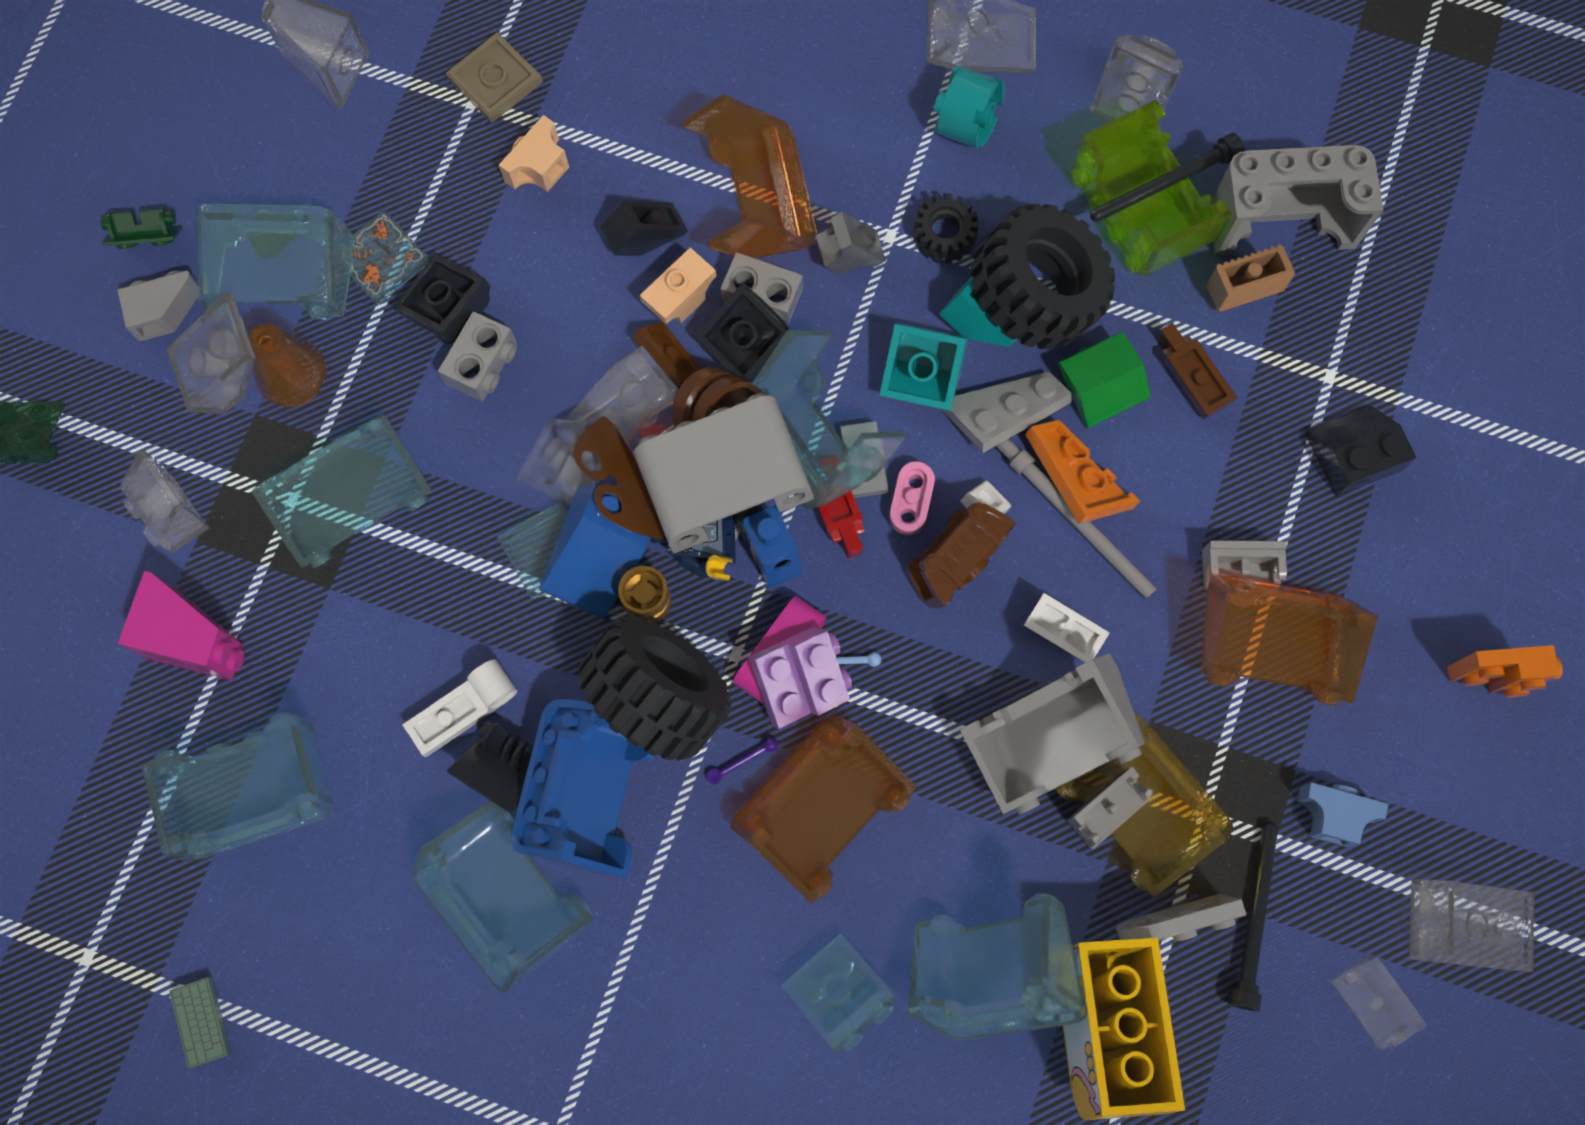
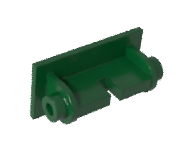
(127, 233)

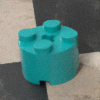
(969, 106)

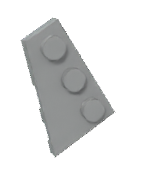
(1006, 409)

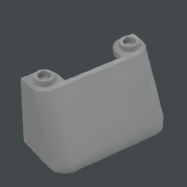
(1055, 735)

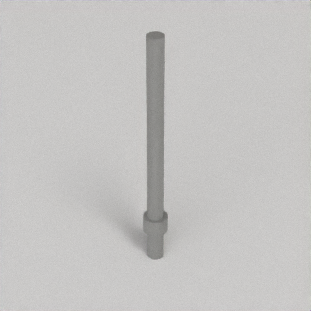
(1022, 463)

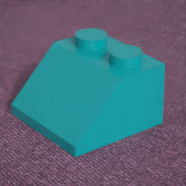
(923, 366)

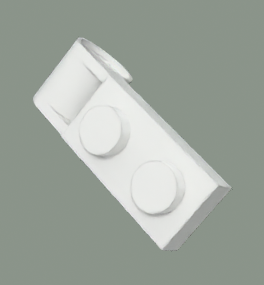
(461, 708)

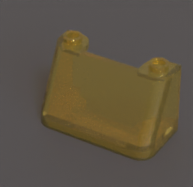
(1176, 824)

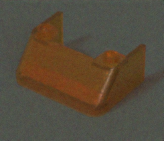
(765, 177)

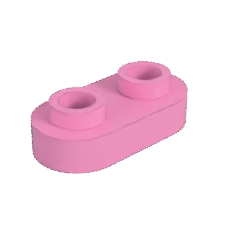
(911, 499)

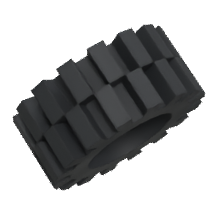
(952, 211)

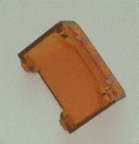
(1285, 637)
(820, 804)

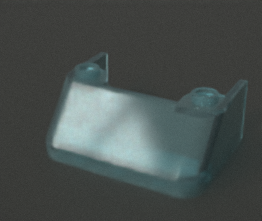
(827, 462)

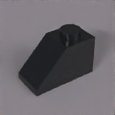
(642, 227)

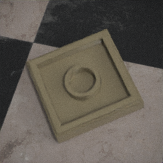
(494, 77)

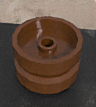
(709, 391)

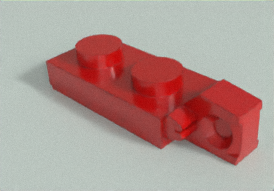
(844, 523)

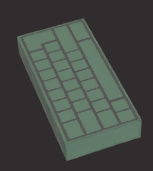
(200, 1022)

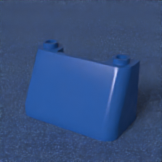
(576, 791)

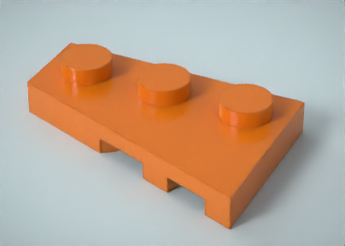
(1081, 482)

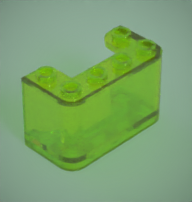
(1161, 226)

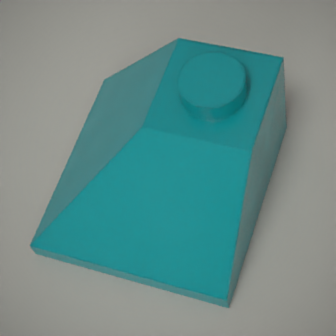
(970, 321)

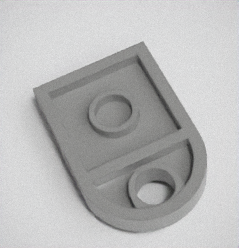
(1183, 920)

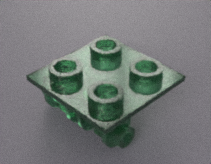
(27, 431)

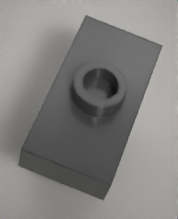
(849, 245)

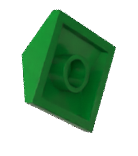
(1105, 379)

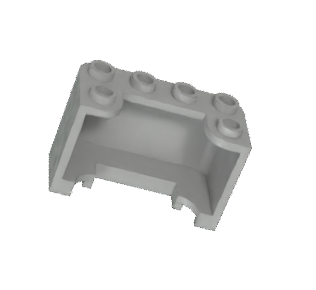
(1318, 183)

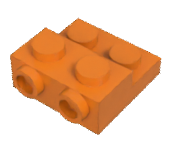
(1509, 670)

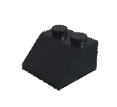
(1360, 449)

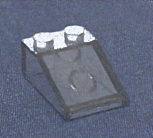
(982, 35)
(214, 359)
(632, 396)
(1471, 925)

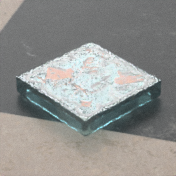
(384, 258)

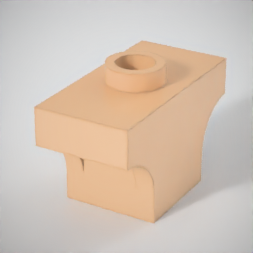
(535, 158)
(679, 288)

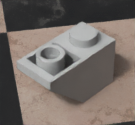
(158, 304)

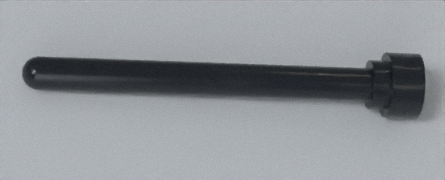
(1222, 153)
(1245, 991)

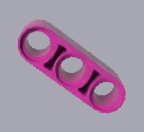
(793, 620)

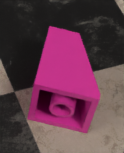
(177, 632)

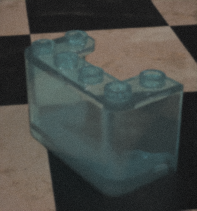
(238, 790)

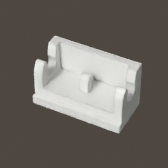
(1066, 628)

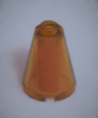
(286, 366)

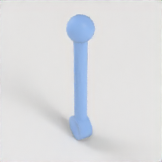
(873, 659)

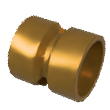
(645, 593)

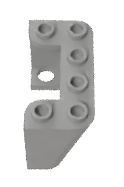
(721, 468)

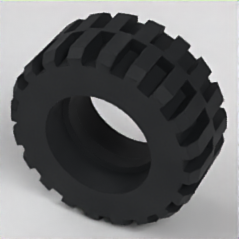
(1070, 258)
(654, 688)

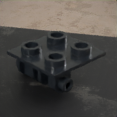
(495, 766)

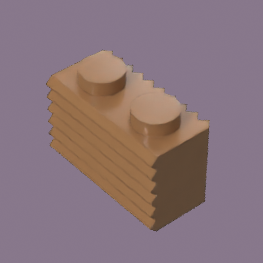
(1250, 278)

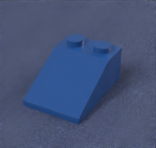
(591, 555)

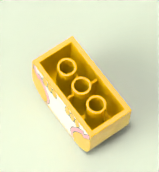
(1125, 1045)

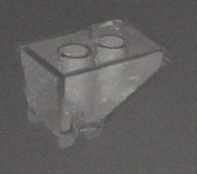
(1136, 75)

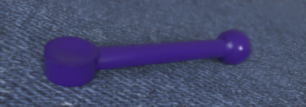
(715, 776)

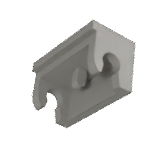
(1245, 559)
(1109, 808)

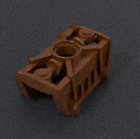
(958, 553)

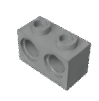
(766, 282)
(469, 354)

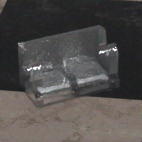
(1378, 1002)

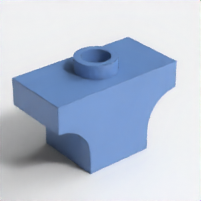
(1339, 813)

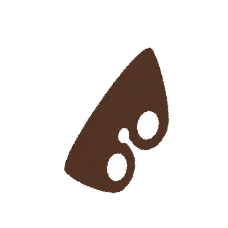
(617, 460)

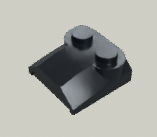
(444, 298)
(743, 333)

